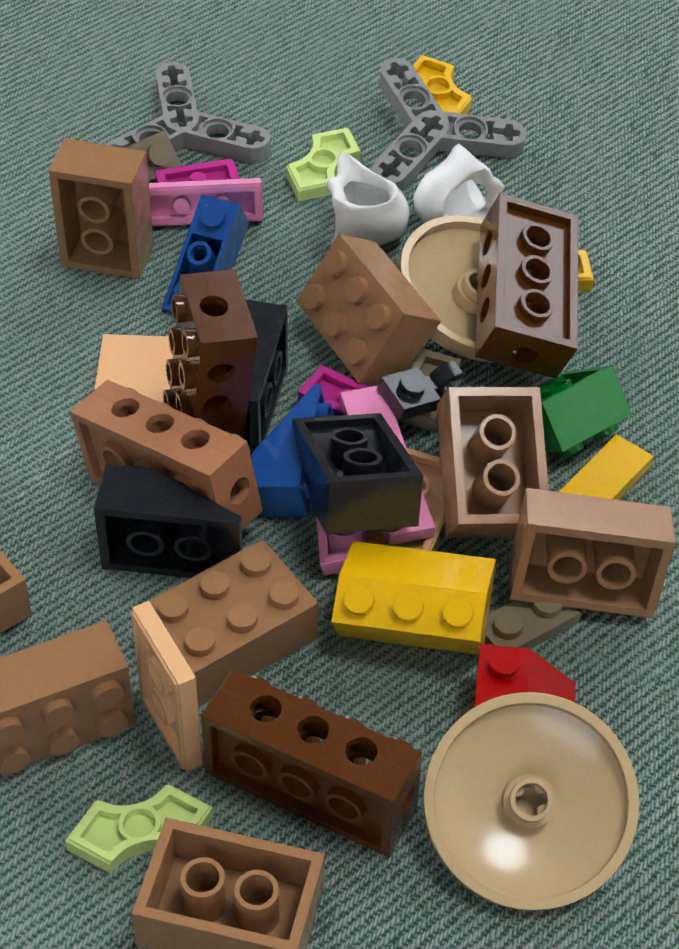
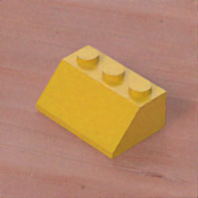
(414, 597)

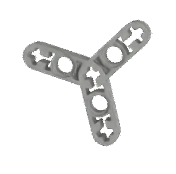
(444, 127)
(251, 142)

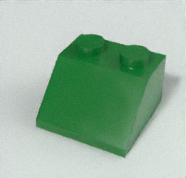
(580, 407)

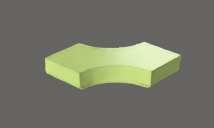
(310, 174)
(117, 832)

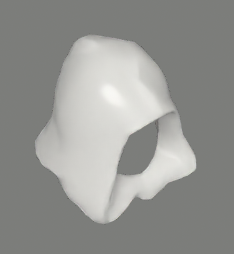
(452, 189)
(366, 203)

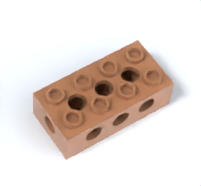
(133, 430)

